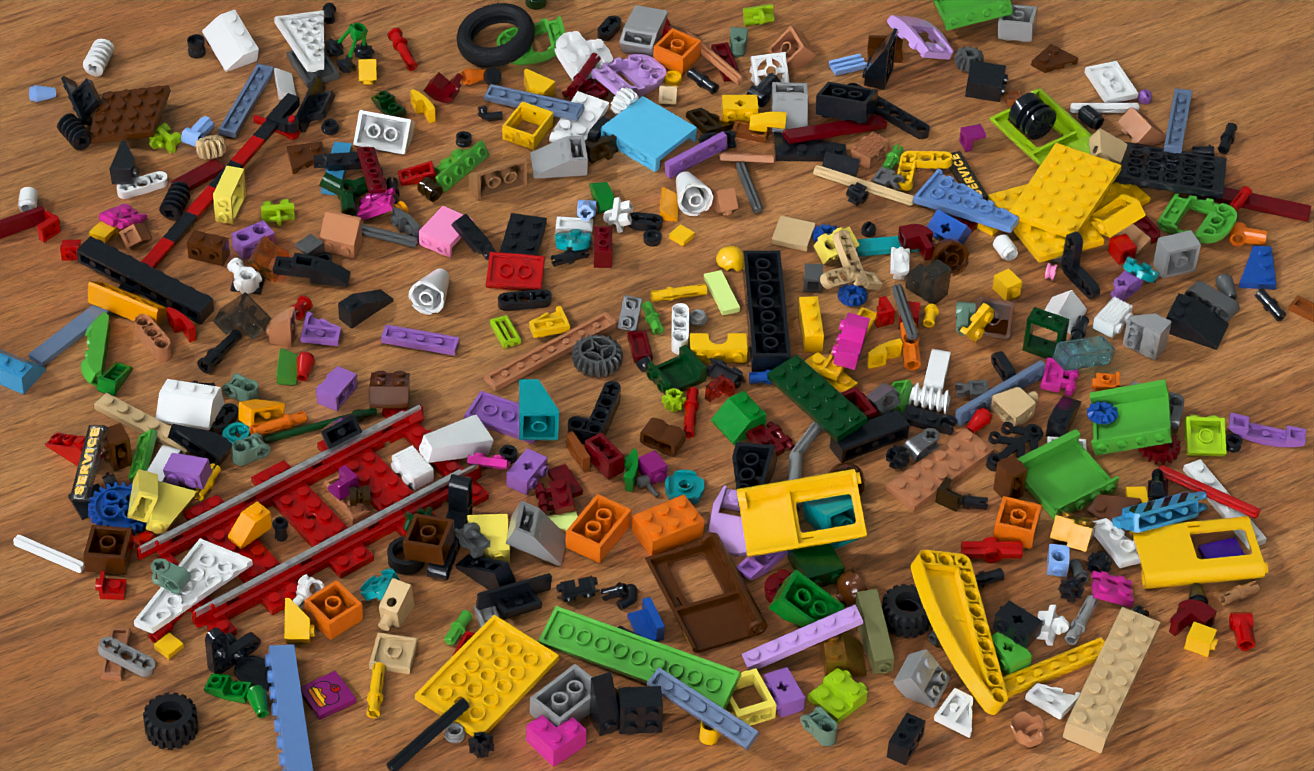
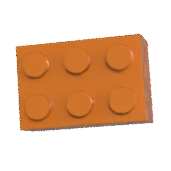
(667, 525)
(598, 528)

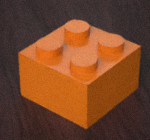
(677, 51)
(1017, 521)
(333, 610)

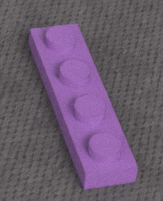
(696, 155)
(420, 340)

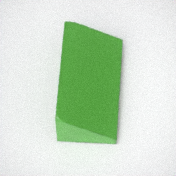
(286, 368)
(904, 389)

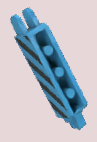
(1161, 512)

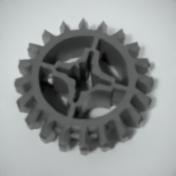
(597, 355)

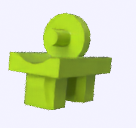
(758, 14)
(164, 139)
(278, 212)

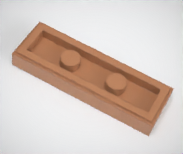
(747, 157)
(354, 513)
(109, 669)

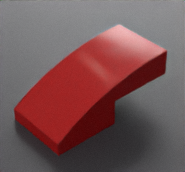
(180, 322)

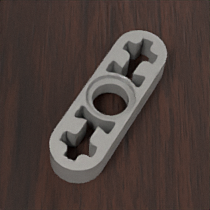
(111, 655)

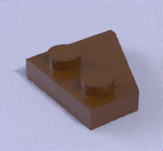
(1052, 59)

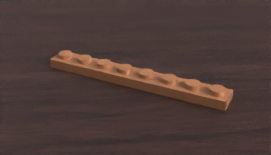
(548, 352)

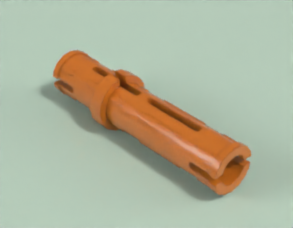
(283, 422)

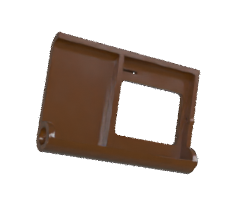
(718, 618)

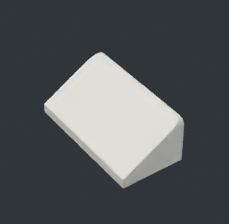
(284, 83)

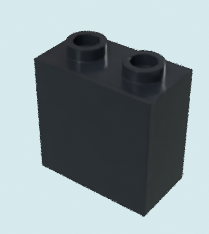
(986, 81)

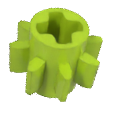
(673, 400)

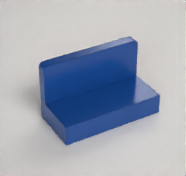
(647, 621)

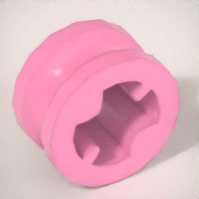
(1050, 271)

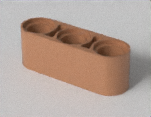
(153, 338)

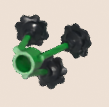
(362, 51)

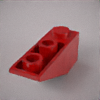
(67, 446)

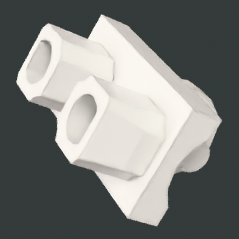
(619, 214)
(899, 262)
(1052, 624)

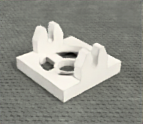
(783, 69)

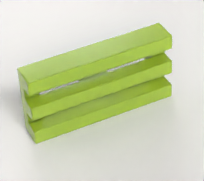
(516, 338)

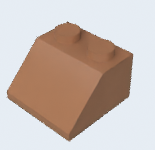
(795, 46)
(1141, 128)
(341, 234)

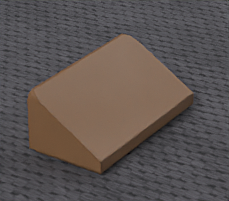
(1138, 237)

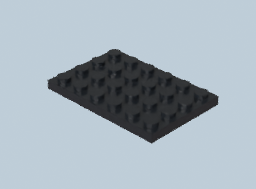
(1175, 172)

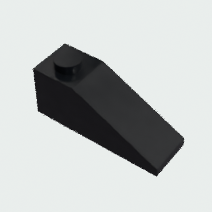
(123, 168)
(361, 306)
(1062, 417)
(201, 443)
(486, 571)
(603, 704)

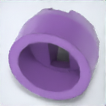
(1145, 96)

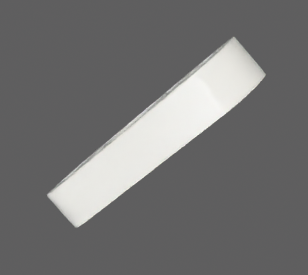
(158, 181)

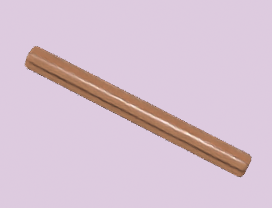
(717, 61)

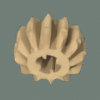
(210, 147)

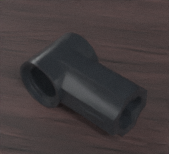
(764, 89)

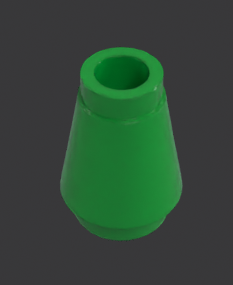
(258, 700)

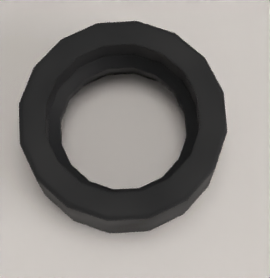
(401, 566)

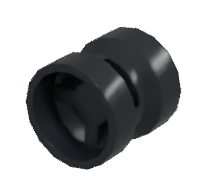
(196, 46)

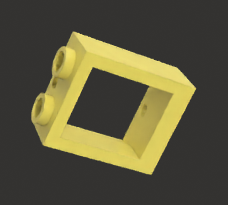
(228, 195)
(755, 713)

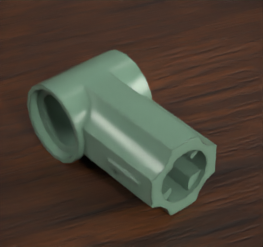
(964, 312)

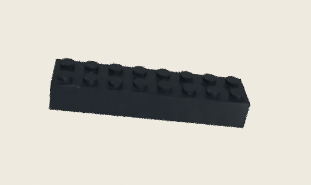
(765, 309)

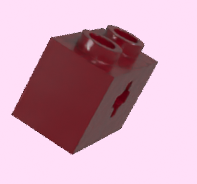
(602, 247)
(605, 456)

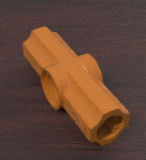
(910, 350)

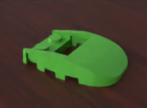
(553, 28)
(1214, 227)

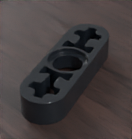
(519, 305)

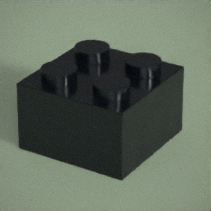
(640, 710)

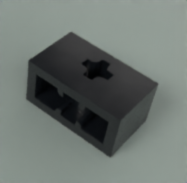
(1017, 624)

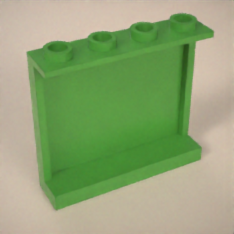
(967, 12)
(1141, 418)
(1065, 475)

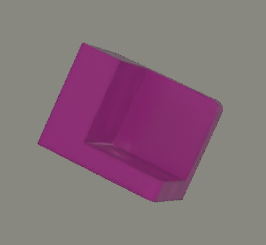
(969, 134)
(340, 488)

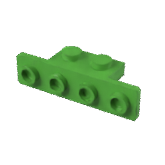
(460, 164)

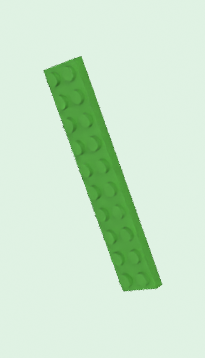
(635, 654)

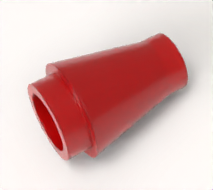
(305, 363)
(979, 420)

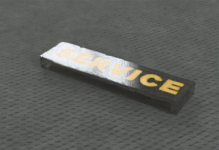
(964, 174)
(88, 463)

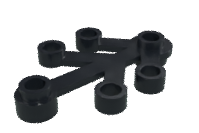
(1015, 444)

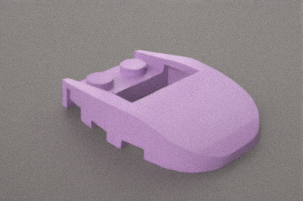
(908, 29)
(639, 69)
(728, 526)

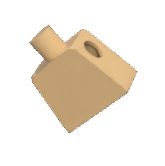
(1107, 146)
(1014, 405)
(396, 604)

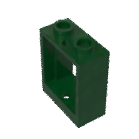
(1040, 346)

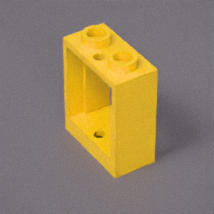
(525, 112)
(1117, 215)

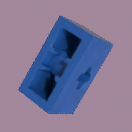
(941, 222)

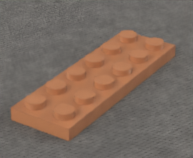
(949, 460)

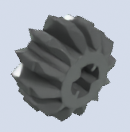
(965, 56)

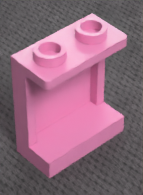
(439, 233)

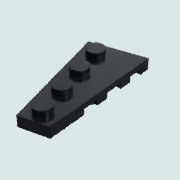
(805, 151)

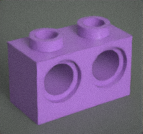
(246, 239)

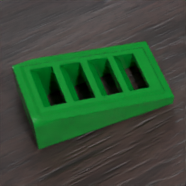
(112, 380)

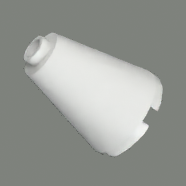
(692, 194)
(430, 292)

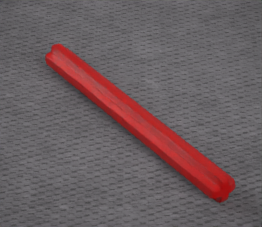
(1211, 493)

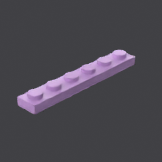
(802, 638)

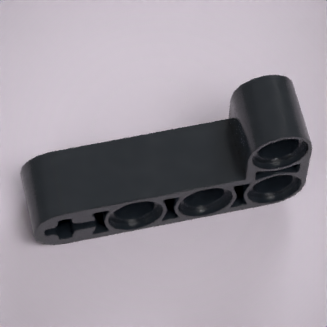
(601, 415)

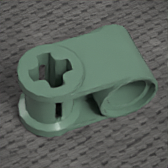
(738, 41)
(242, 388)
(248, 449)
(169, 576)
(820, 726)

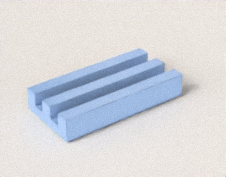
(847, 64)

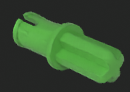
(893, 157)
(652, 318)
(458, 627)

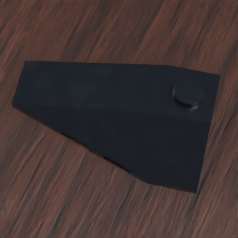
(753, 464)

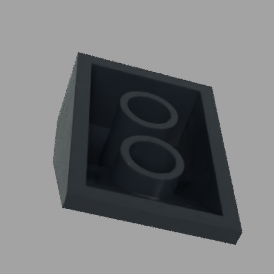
(881, 64)
(1196, 322)

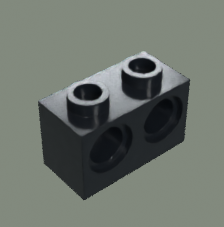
(906, 739)

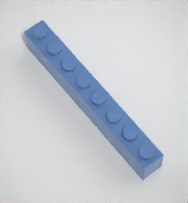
(288, 708)

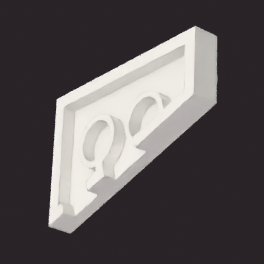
(1116, 544)

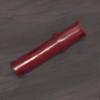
(581, 78)

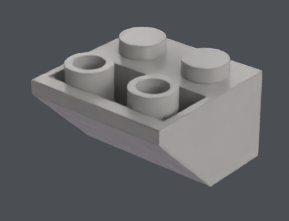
(1147, 334)
(922, 678)

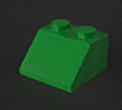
(737, 416)

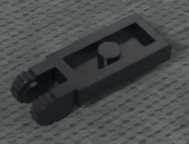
(927, 419)

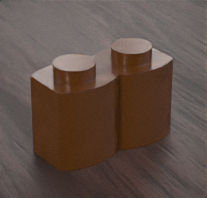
(663, 437)

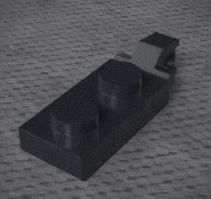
(337, 161)
(473, 236)

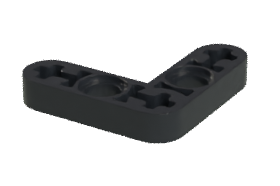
(1072, 269)
(221, 657)

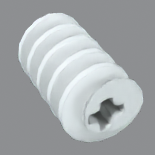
(98, 57)
(930, 397)

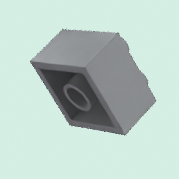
(1019, 25)
(1176, 254)

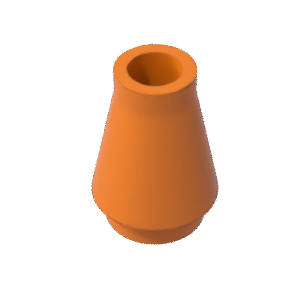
(472, 76)

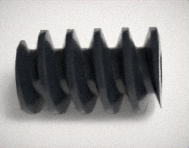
(74, 131)
(175, 201)

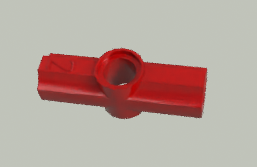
(992, 549)

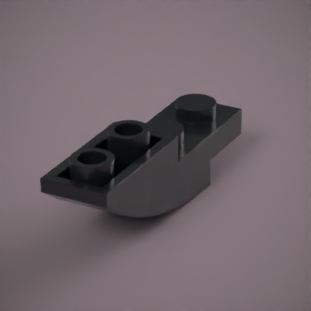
(317, 269)

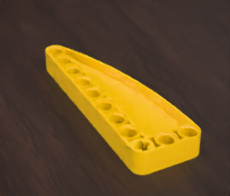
(960, 623)

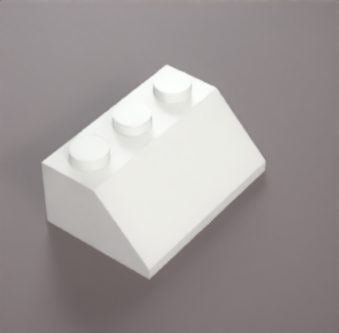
(231, 41)
(384, 132)
(189, 404)

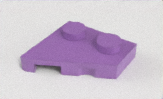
(320, 331)

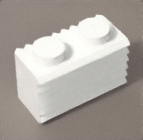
(1112, 317)
(412, 468)

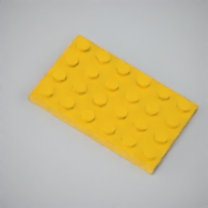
(1065, 190)
(1039, 242)
(490, 674)

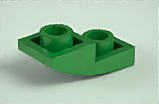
(602, 195)
(631, 470)
(224, 688)

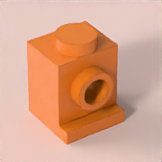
(1105, 381)

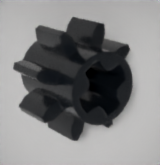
(857, 193)
(897, 457)
(1099, 562)
(1071, 589)
(481, 744)

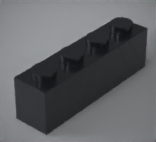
(871, 436)

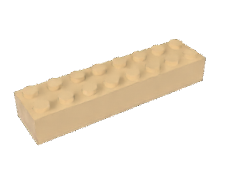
(1111, 680)

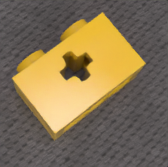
(738, 107)

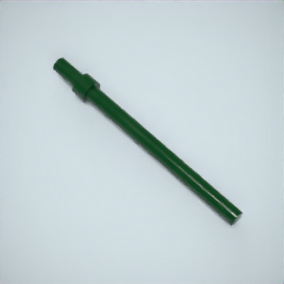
(359, 414)

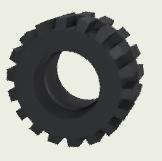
(902, 622)
(174, 733)

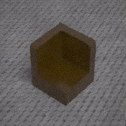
(947, 497)

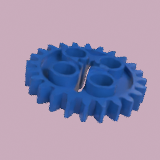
(111, 508)

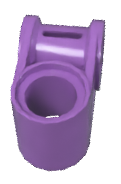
(1126, 285)

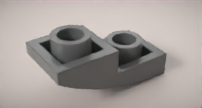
(404, 222)

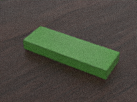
(143, 453)

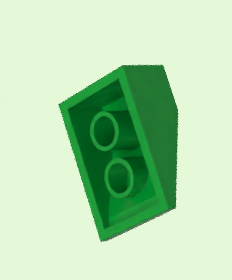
(803, 601)

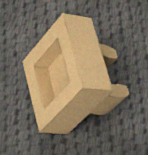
(667, 94)

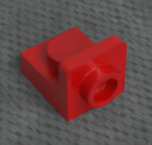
(49, 227)
(69, 249)
(885, 313)
(110, 588)

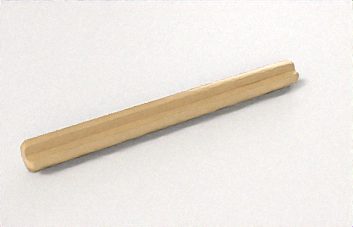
(872, 188)

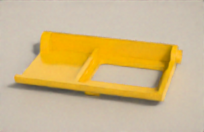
(772, 516)
(1171, 560)

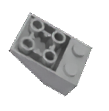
(643, 30)
(793, 100)
(561, 158)
(536, 534)

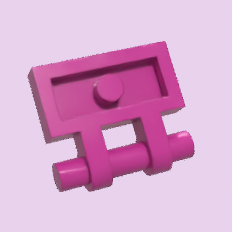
(376, 204)
(122, 216)
(1053, 378)
(497, 462)
(1112, 588)

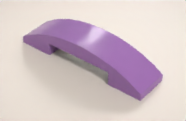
(1266, 435)
(759, 565)

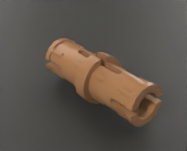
(1239, 593)

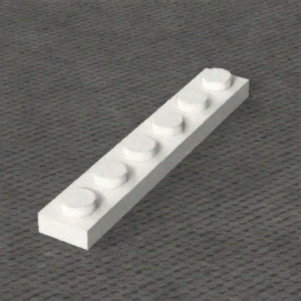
(1199, 471)

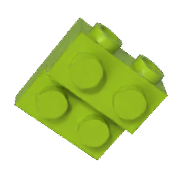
(1205, 436)
(839, 695)

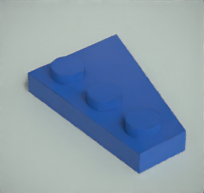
(1259, 269)

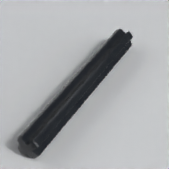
(428, 735)

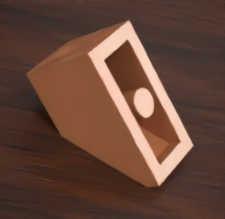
(725, 201)
(283, 328)

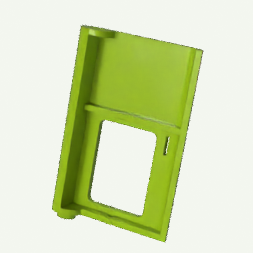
(1072, 132)

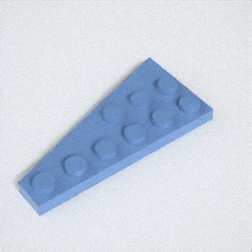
(961, 201)

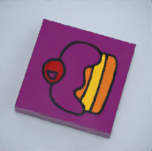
(327, 695)

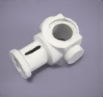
(245, 277)
(303, 589)

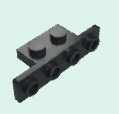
(83, 98)
(315, 104)
(515, 597)

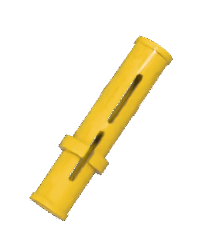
(678, 292)
(375, 695)

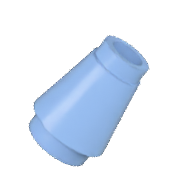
(41, 93)

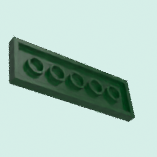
(817, 398)

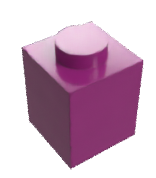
(653, 466)

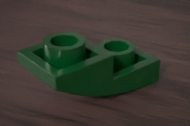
(387, 104)

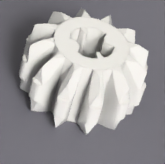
(623, 99)

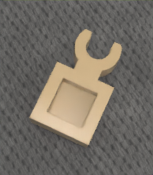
(867, 279)

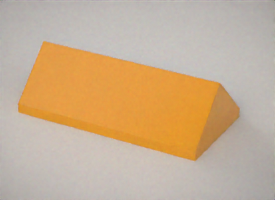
(123, 302)

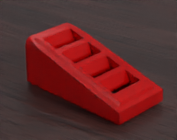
(420, 171)

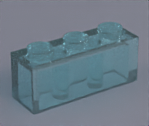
(1083, 353)

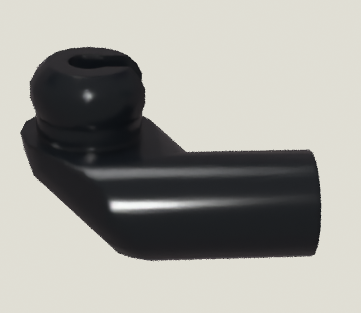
(493, 116)
(629, 599)

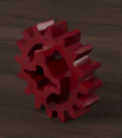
(1161, 452)

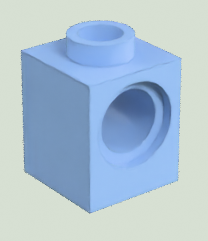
(1058, 560)

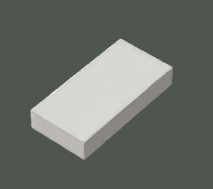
(565, 224)

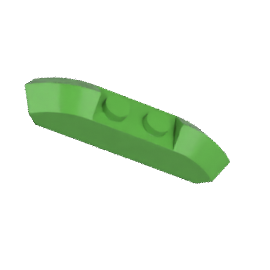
(97, 341)

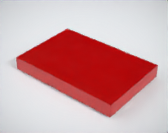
(515, 271)

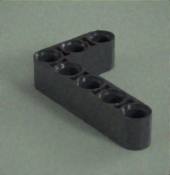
(459, 506)

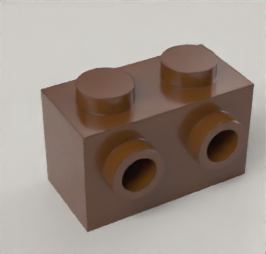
(208, 248)
(117, 447)
(1010, 478)

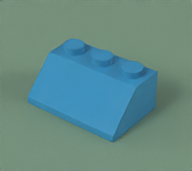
(18, 372)

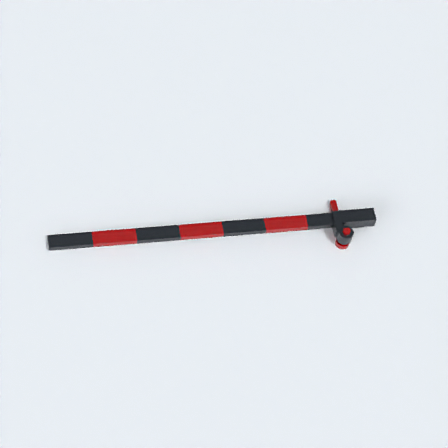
(279, 121)

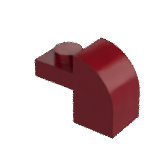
(442, 89)
(917, 237)
(1189, 612)

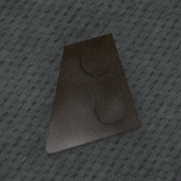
(707, 121)

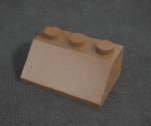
(499, 179)

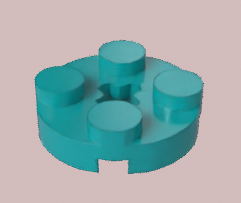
(574, 239)
(1143, 271)
(694, 484)
(377, 587)

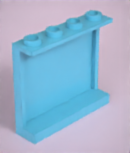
(648, 132)

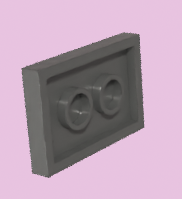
(328, 74)

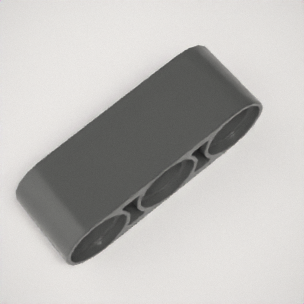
(1214, 300)

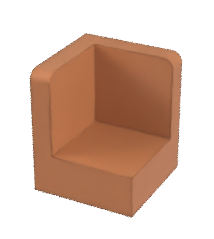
(135, 234)

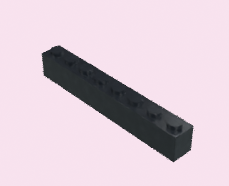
(145, 280)

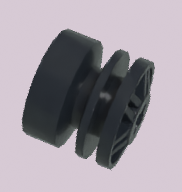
(1032, 116)

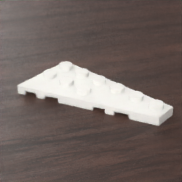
(305, 36)
(209, 570)

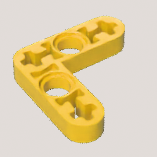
(939, 160)

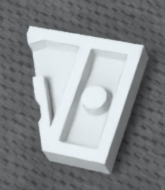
(1052, 699)
(956, 712)

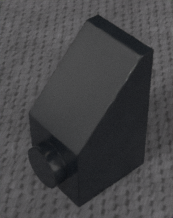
(340, 430)

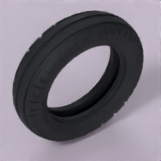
(501, 54)

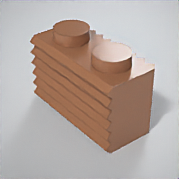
(870, 149)

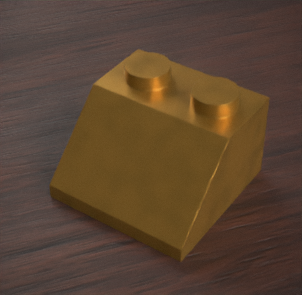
(843, 653)

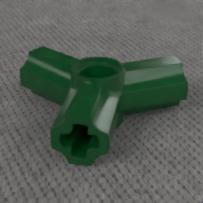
(346, 190)

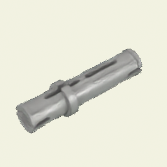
(1078, 625)

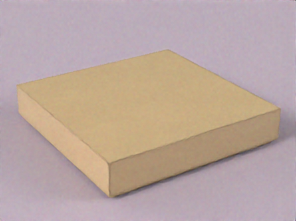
(793, 233)
(395, 652)

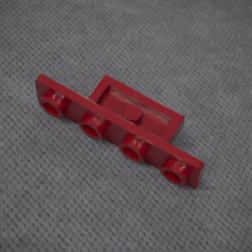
(371, 170)

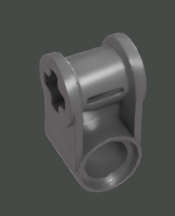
(922, 444)

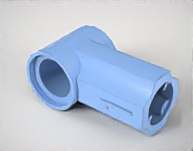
(199, 130)
(586, 209)

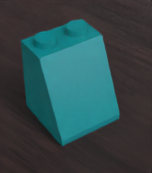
(536, 412)
(830, 513)

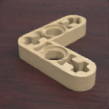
(847, 269)

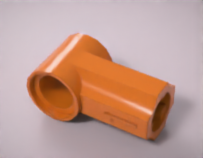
(1241, 234)

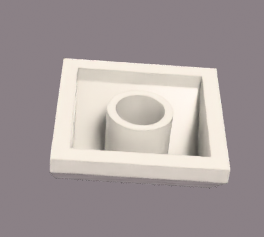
(1067, 306)

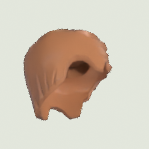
(1028, 729)

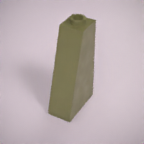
(874, 632)

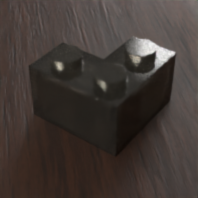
(930, 281)
(243, 313)

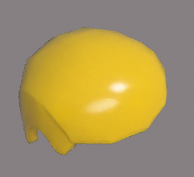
(730, 258)

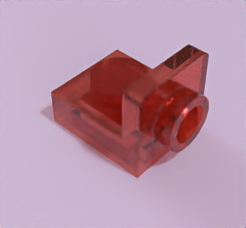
(719, 386)

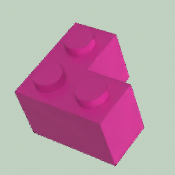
(850, 341)
(555, 742)

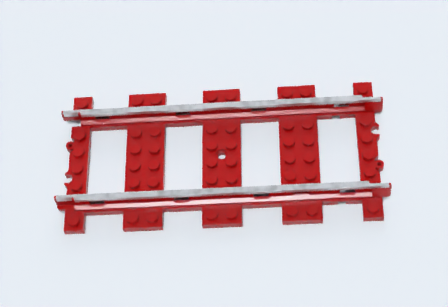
(330, 539)

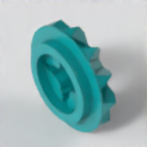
(230, 431)

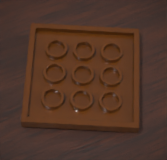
(129, 114)

